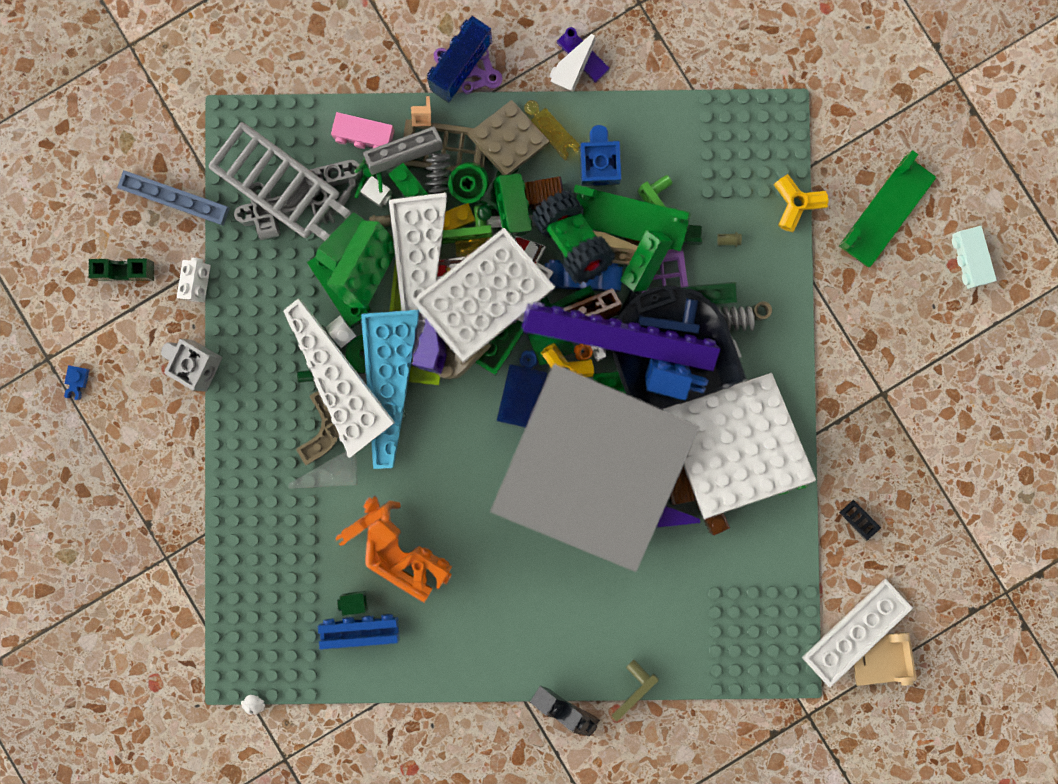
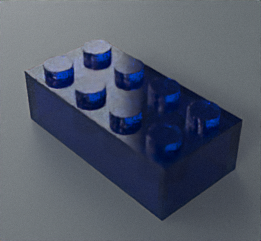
(459, 59)

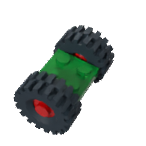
(564, 222)

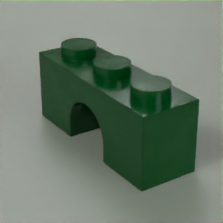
(131, 270)

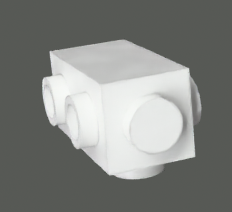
(193, 280)

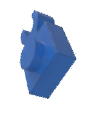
(75, 378)

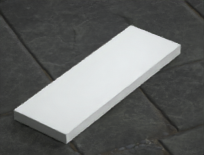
(857, 633)

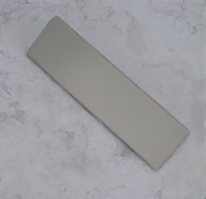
(403, 150)

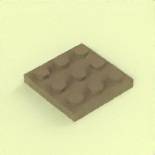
(508, 138)

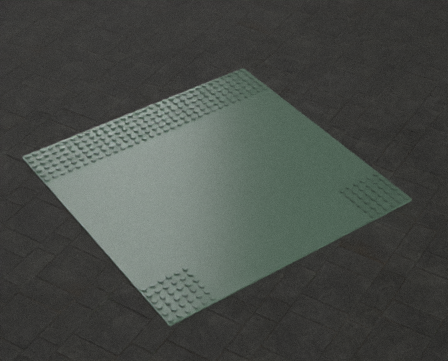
(520, 606)

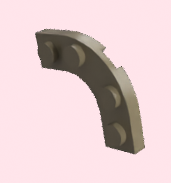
(325, 439)

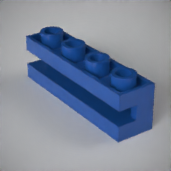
(358, 632)

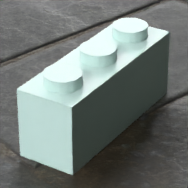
(973, 257)

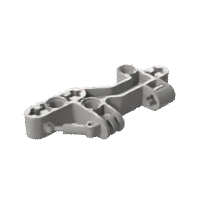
(267, 224)

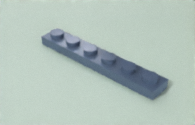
(173, 197)

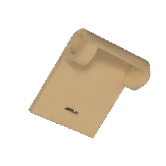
(887, 662)

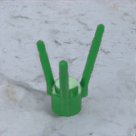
(366, 173)

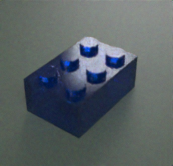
(520, 395)

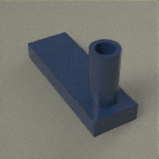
(687, 324)

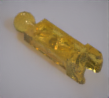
(551, 129)

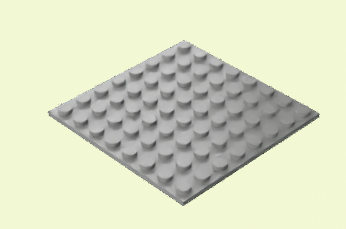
(594, 468)

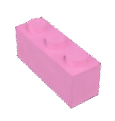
(361, 131)

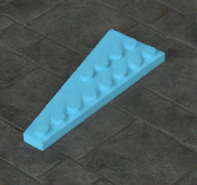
(388, 360)

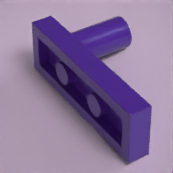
(595, 67)

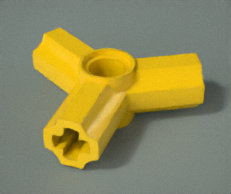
(809, 201)
(554, 356)

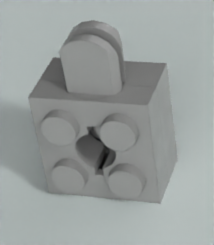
(190, 363)

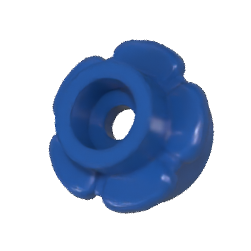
(528, 364)

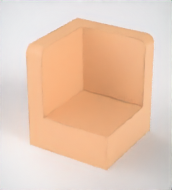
(421, 114)

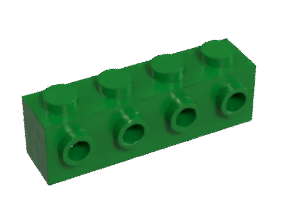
(323, 273)

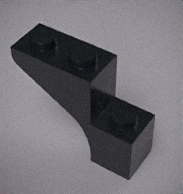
(569, 715)

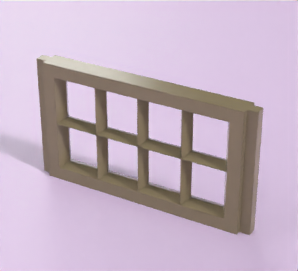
(479, 157)

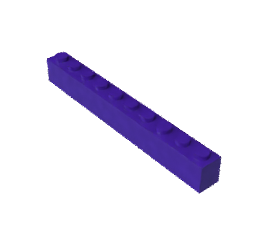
(620, 337)

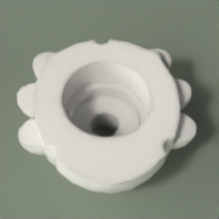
(252, 704)

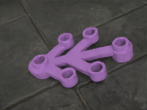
(485, 75)

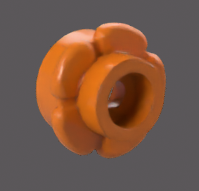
(586, 354)

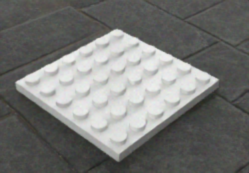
(742, 446)

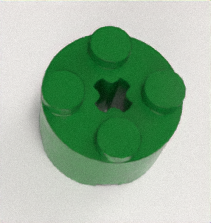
(462, 191)

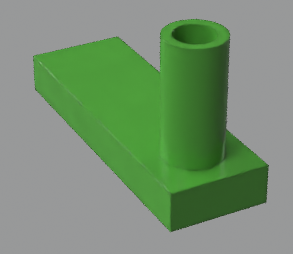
(649, 192)
(481, 230)

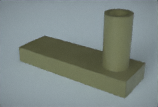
(647, 683)

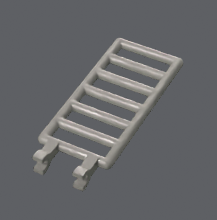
(260, 198)

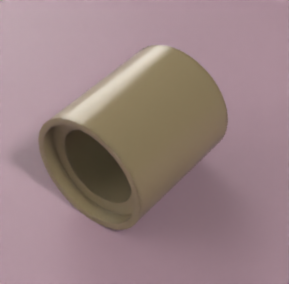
(766, 306)

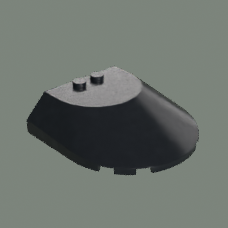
(669, 304)

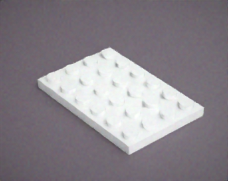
(483, 295)

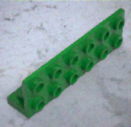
(887, 210)
(631, 217)

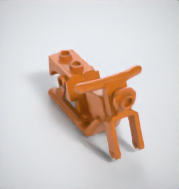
(387, 558)

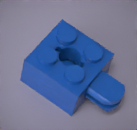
(600, 159)
(672, 379)

